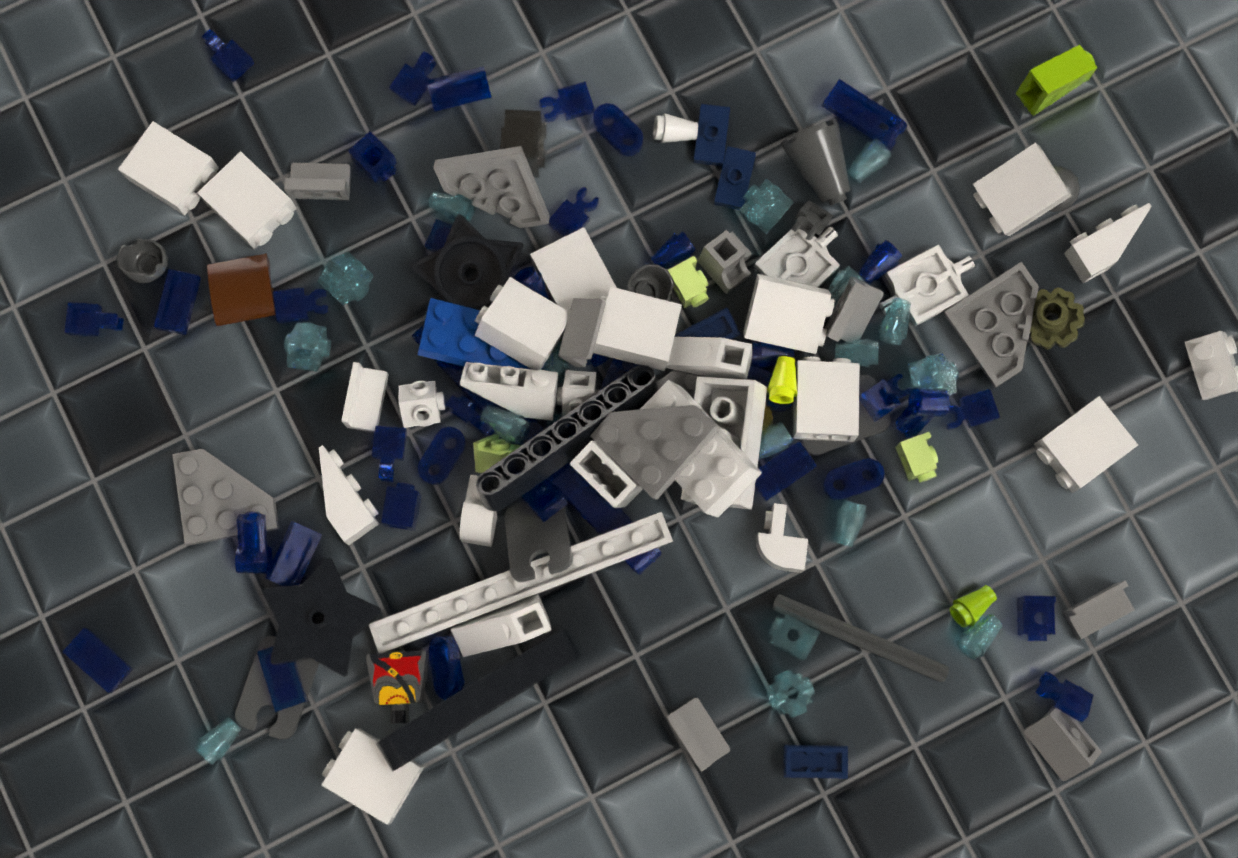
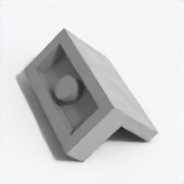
(318, 181)
(853, 311)
(581, 331)
(1099, 610)
(698, 734)
(1063, 743)

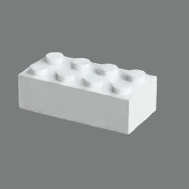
(739, 411)
(718, 470)

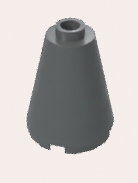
(821, 160)

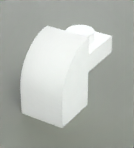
(476, 522)
(778, 550)

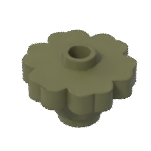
(1060, 331)

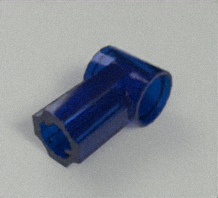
(922, 407)
(252, 553)

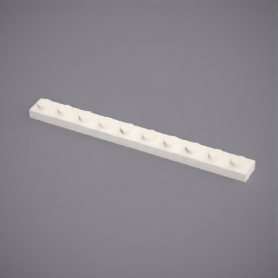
(504, 590)

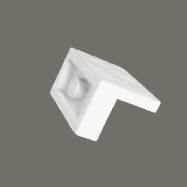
(364, 398)

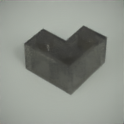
(529, 131)

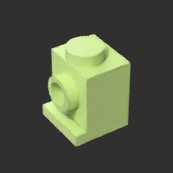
(689, 283)
(490, 451)
(918, 458)

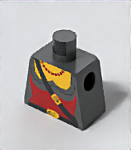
(398, 681)

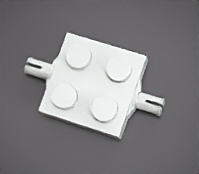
(800, 259)
(928, 283)

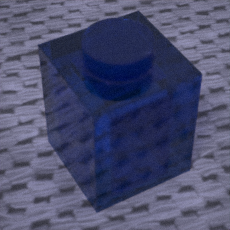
(401, 507)

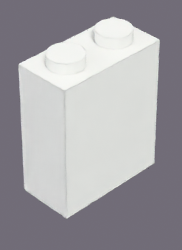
(168, 168)
(1020, 190)
(247, 200)
(572, 269)
(788, 314)
(522, 324)
(637, 328)
(826, 400)
(1085, 445)
(606, 475)
(366, 778)

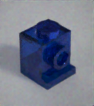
(370, 149)
(1027, 608)

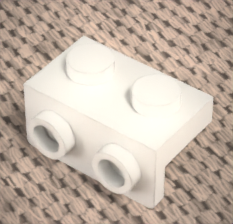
(1214, 364)

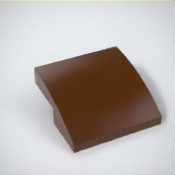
(241, 289)

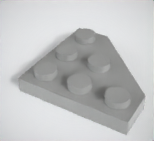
(496, 183)
(997, 323)
(655, 442)
(214, 496)

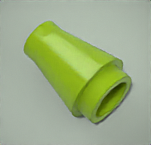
(971, 607)

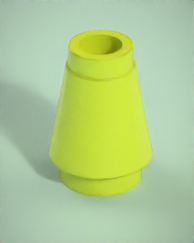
(783, 382)

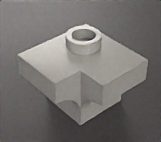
(725, 261)

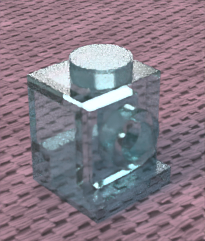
(798, 648)

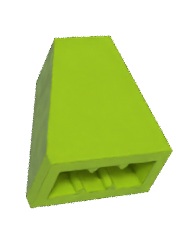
(1055, 79)

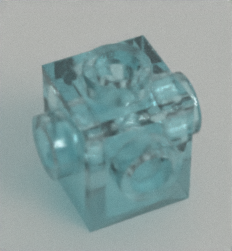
(765, 205)
(346, 278)
(307, 346)
(934, 373)
(778, 693)

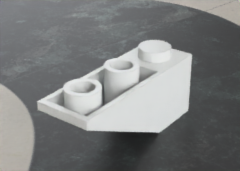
(1102, 249)
(711, 357)
(515, 389)
(343, 504)
(503, 627)

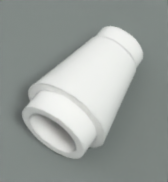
(674, 129)

